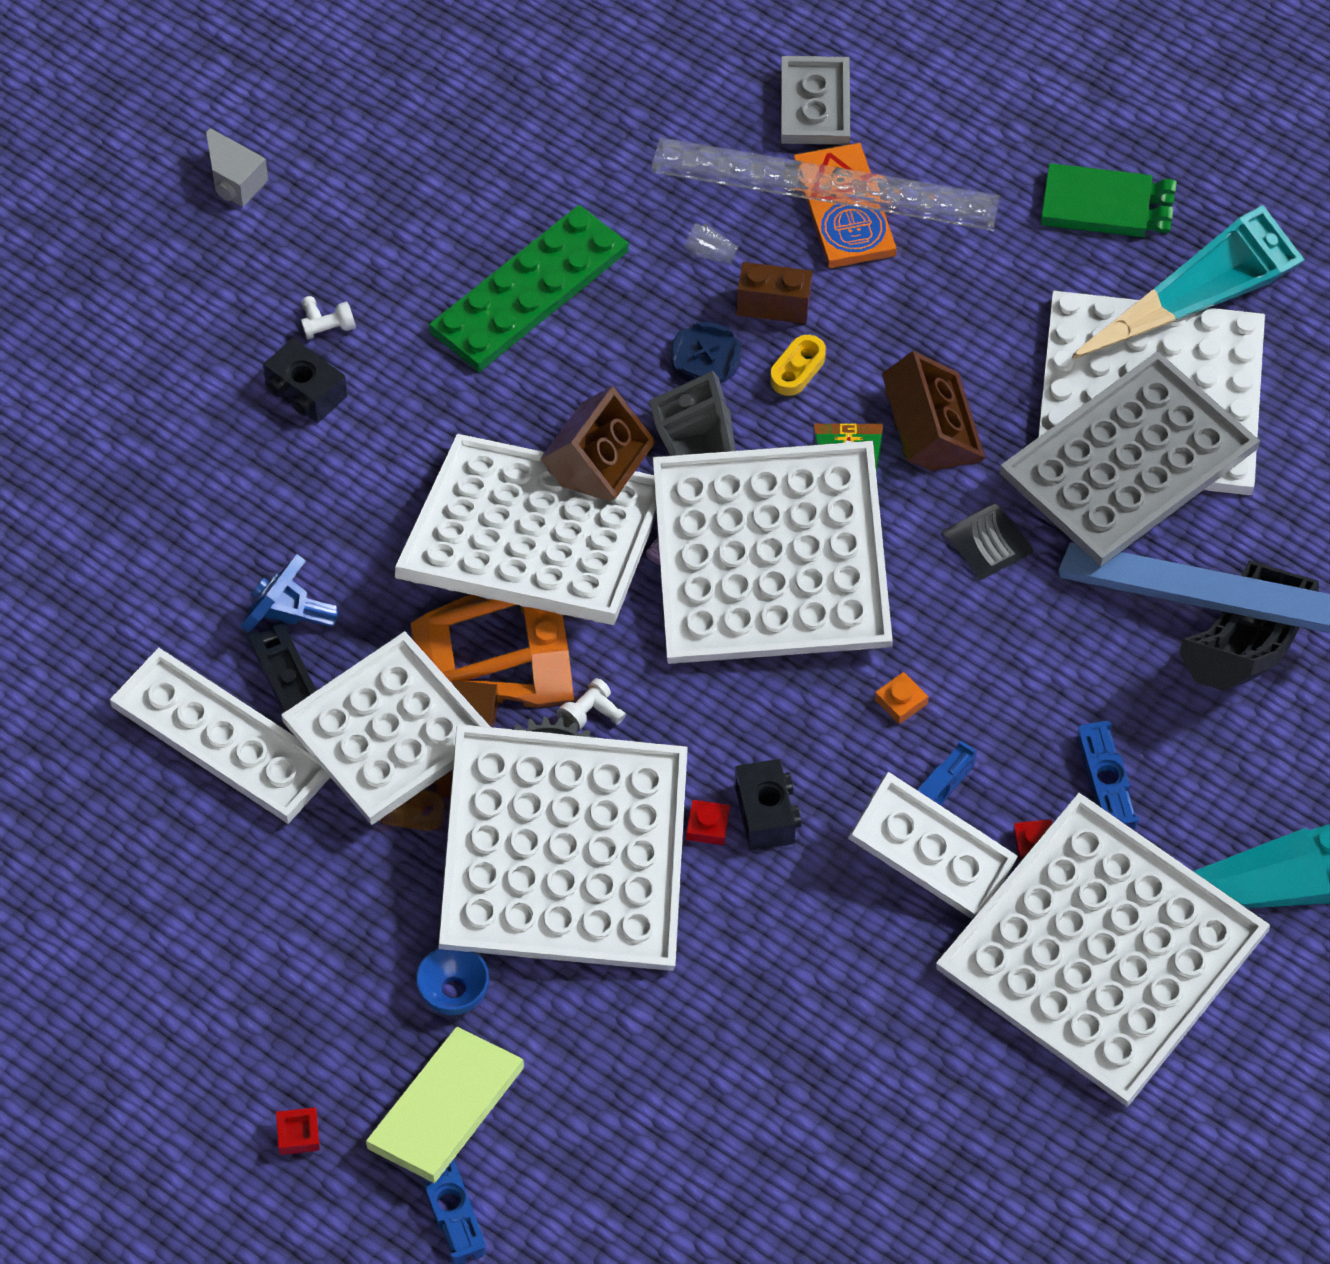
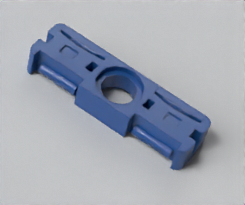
(1100, 755)
(949, 774)
(460, 1224)

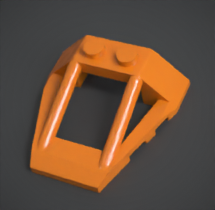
(546, 651)

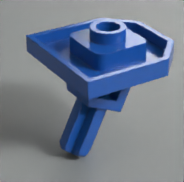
(287, 601)

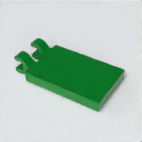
(1106, 201)

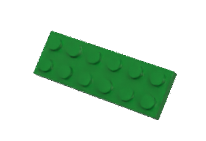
(528, 288)

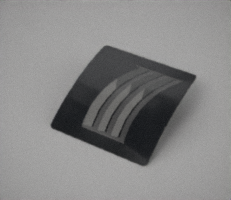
(988, 541)

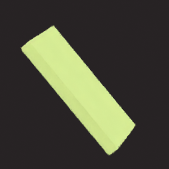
(445, 1104)

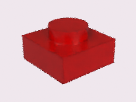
(708, 822)
(1028, 834)
(297, 1131)

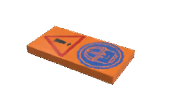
(848, 232)

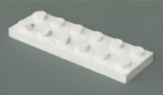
(221, 734)

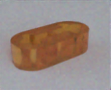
(410, 813)

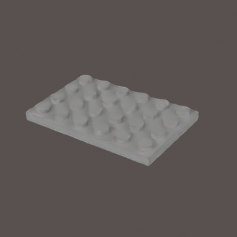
(1129, 458)

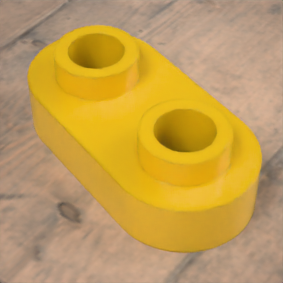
(795, 367)

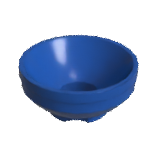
(447, 966)

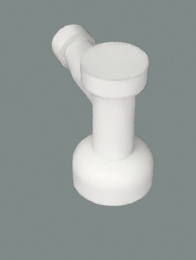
(316, 323)
(594, 697)

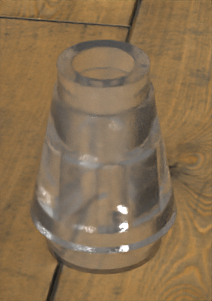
(710, 244)

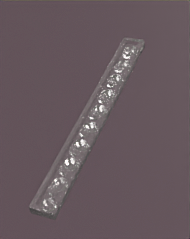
(826, 183)

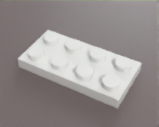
(932, 846)

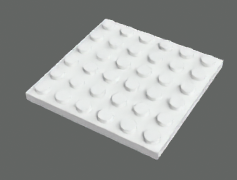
(1211, 347)
(520, 538)
(771, 552)
(564, 848)
(1103, 948)

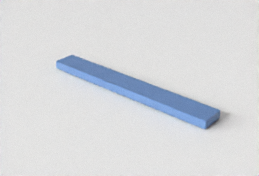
(1201, 588)

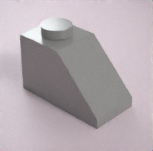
(235, 169)

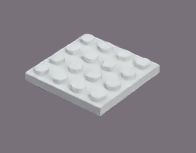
(384, 727)

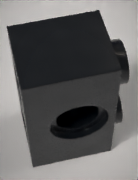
(322, 386)
(766, 824)

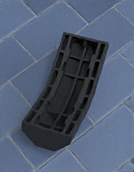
(1240, 645)

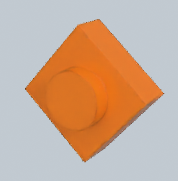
(901, 698)

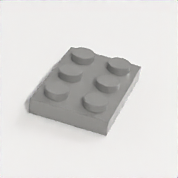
(815, 100)

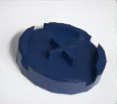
(705, 349)

